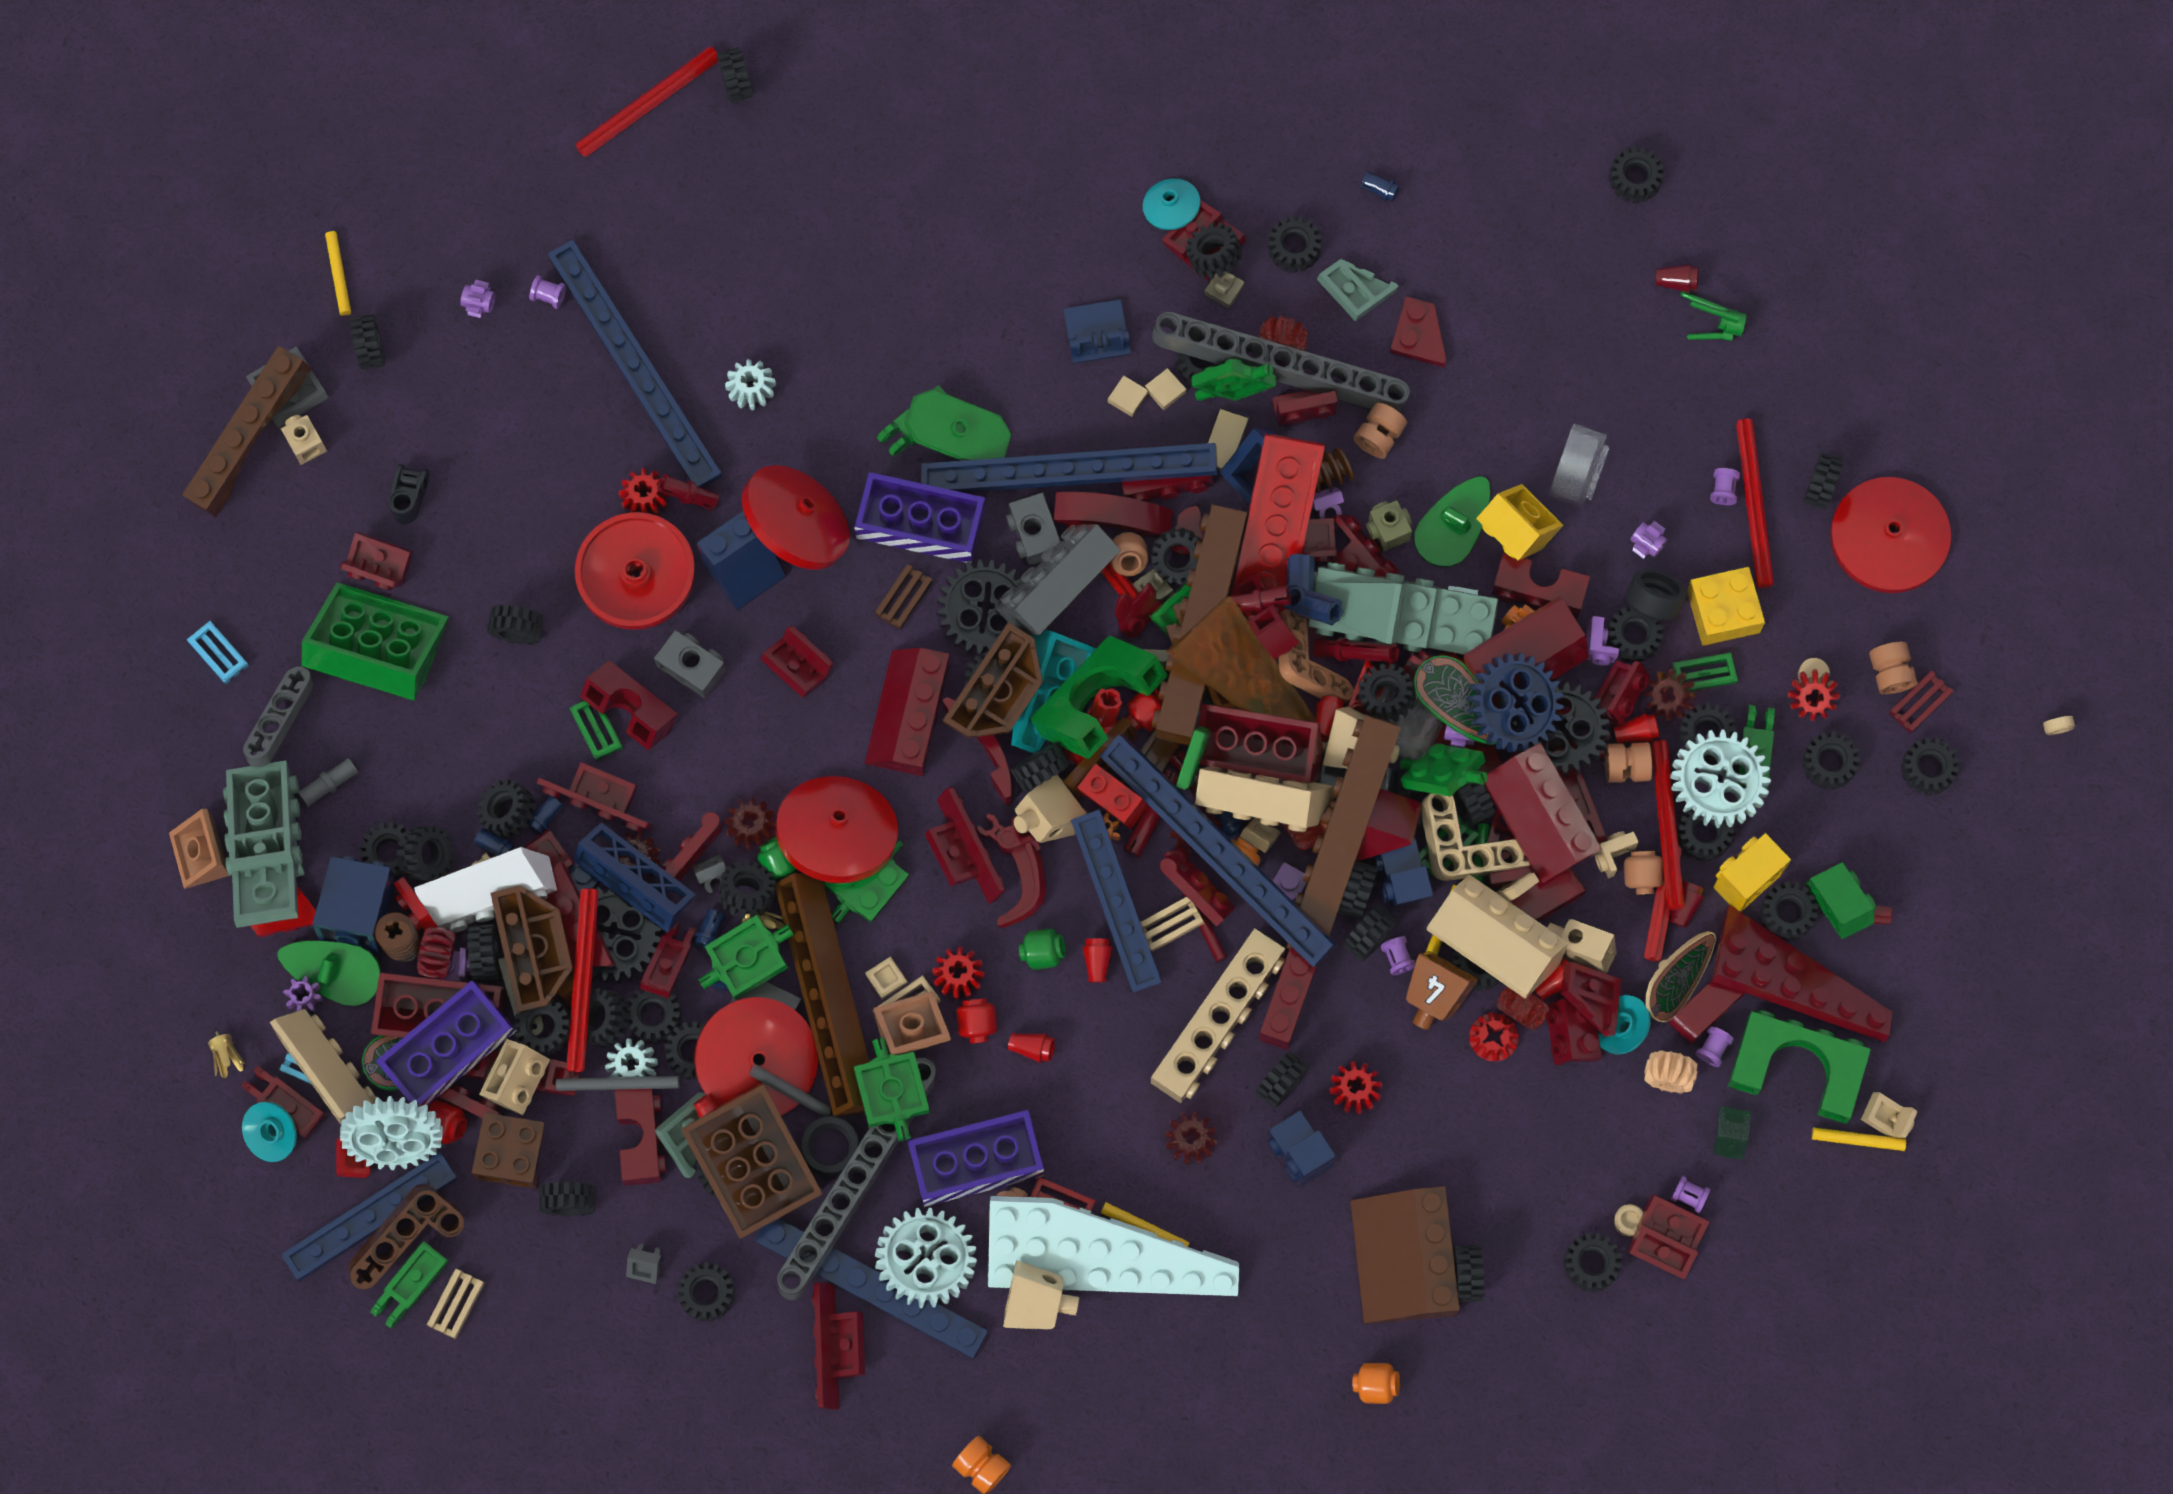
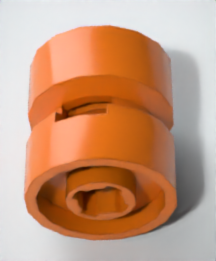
(981, 1465)

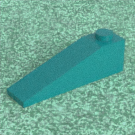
(1057, 661)

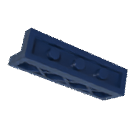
(620, 878)

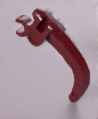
(1029, 863)

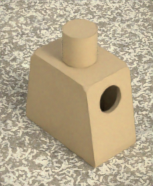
(1342, 738)
(1048, 811)
(1587, 945)
(1036, 1298)

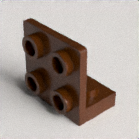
(508, 1150)

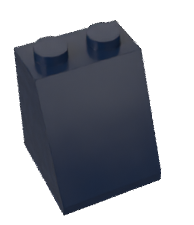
(739, 561)
(353, 902)

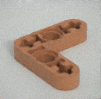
(1300, 671)

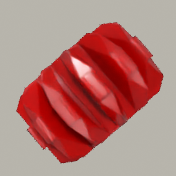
(632, 492)
(1805, 688)
(966, 979)
(1361, 1097)

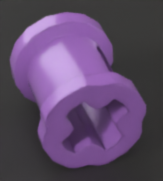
(547, 292)
(1725, 486)
(1398, 955)
(1714, 1046)
(1685, 1185)

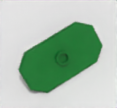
(956, 427)

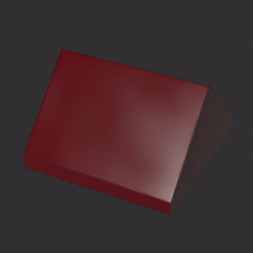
(1390, 824)

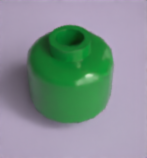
(774, 860)
(1042, 949)

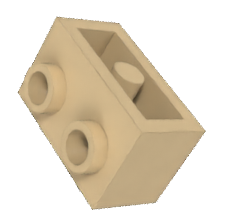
(514, 1076)

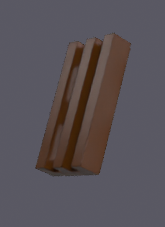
(916, 576)

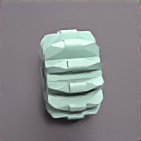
(744, 394)
(638, 1053)

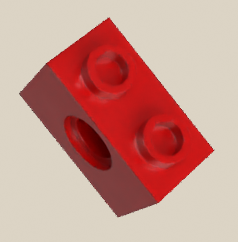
(1112, 796)

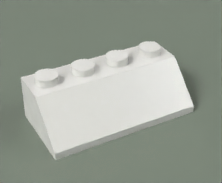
(466, 894)

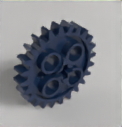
(1533, 685)

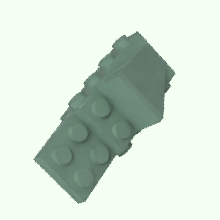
(1404, 611)
(263, 842)

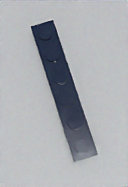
(1116, 901)
(364, 1218)

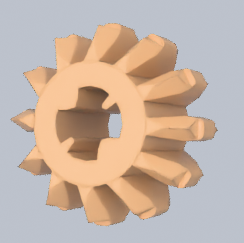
(1670, 1071)

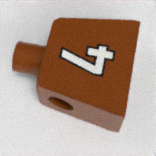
(1437, 989)

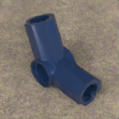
(1301, 585)

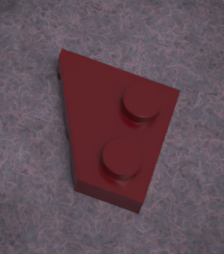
(1419, 333)
(1593, 995)

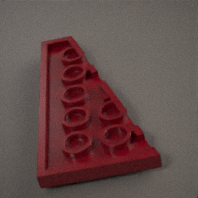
(1774, 970)

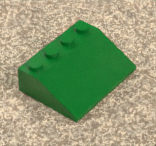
(373, 641)

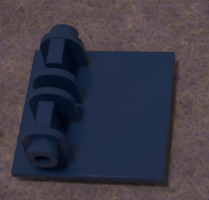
(1097, 331)

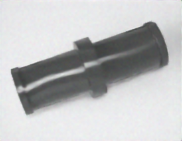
(327, 782)

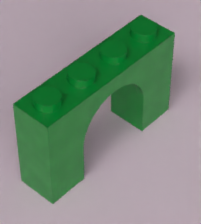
(1108, 666)
(1841, 1059)

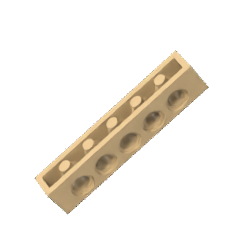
(1255, 949)

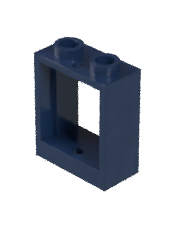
(1243, 460)

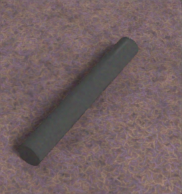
(790, 1090)

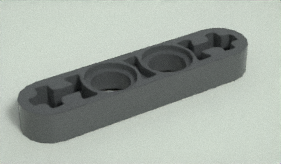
(274, 715)

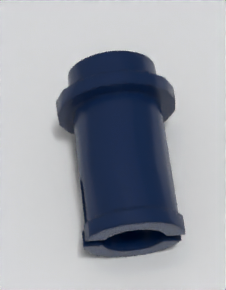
(1380, 186)
(545, 815)
(1229, 825)
(493, 843)
(709, 928)

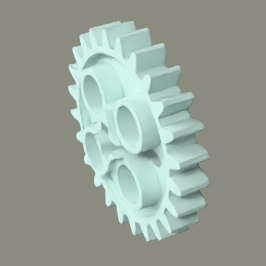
(1727, 753)
(391, 1133)
(907, 1238)

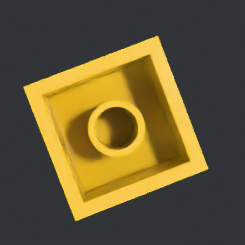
(1519, 522)
(1725, 606)
(1752, 872)

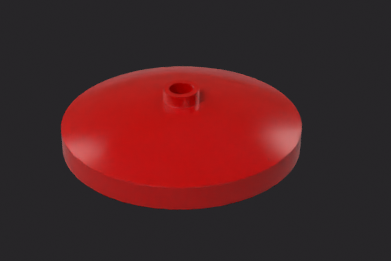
(795, 517)
(629, 546)
(1883, 558)
(836, 829)
(752, 1027)

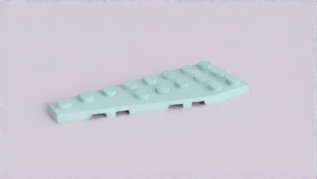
(1098, 1252)

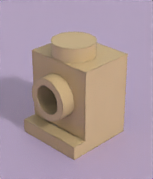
(307, 446)

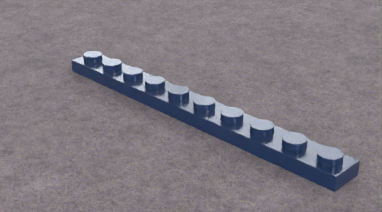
(634, 365)
(1072, 468)
(1218, 850)

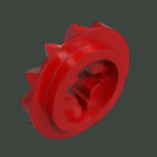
(1491, 1050)

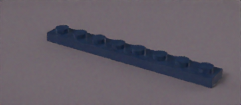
(865, 1284)

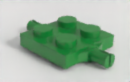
(1233, 380)
(1443, 770)
(868, 895)
(746, 957)
(891, 1089)

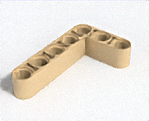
(1454, 849)

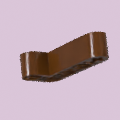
(402, 1239)

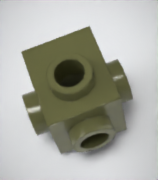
(1389, 525)

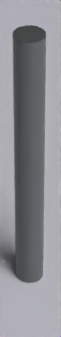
(617, 1083)

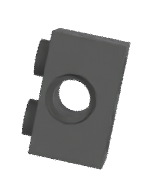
(1032, 512)
(699, 678)

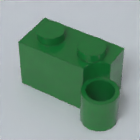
(1842, 900)

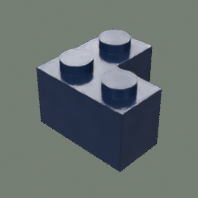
(1403, 876)
(1302, 1149)

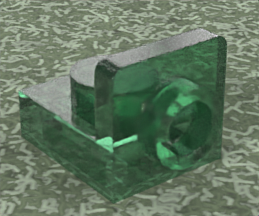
(1732, 1133)

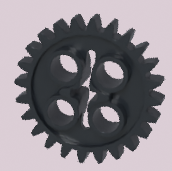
(959, 603)
(1583, 715)
(645, 947)

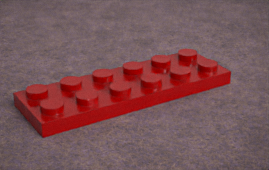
(1279, 508)

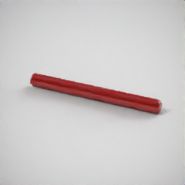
(647, 101)
(1754, 503)
(1667, 825)
(582, 980)

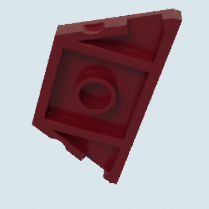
(568, 901)

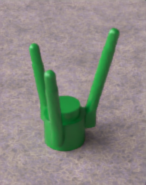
(1730, 320)

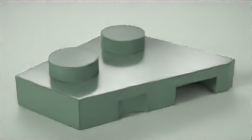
(1355, 288)
(674, 1140)

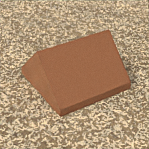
(198, 850)
(911, 1024)

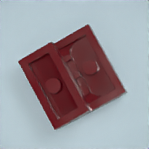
(1177, 239)
(1668, 1236)

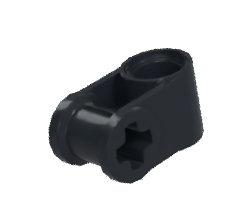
(408, 487)

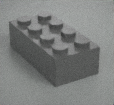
(1058, 578)

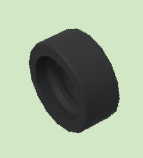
(1656, 593)
(813, 1130)

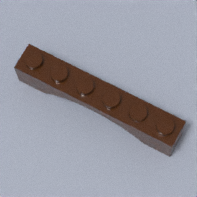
(221, 467)

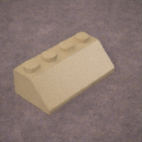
(1262, 797)
(1498, 936)
(321, 1062)

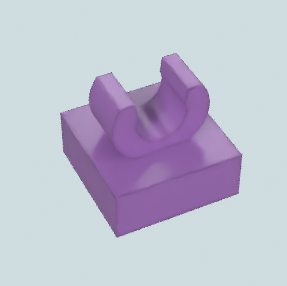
(1327, 499)

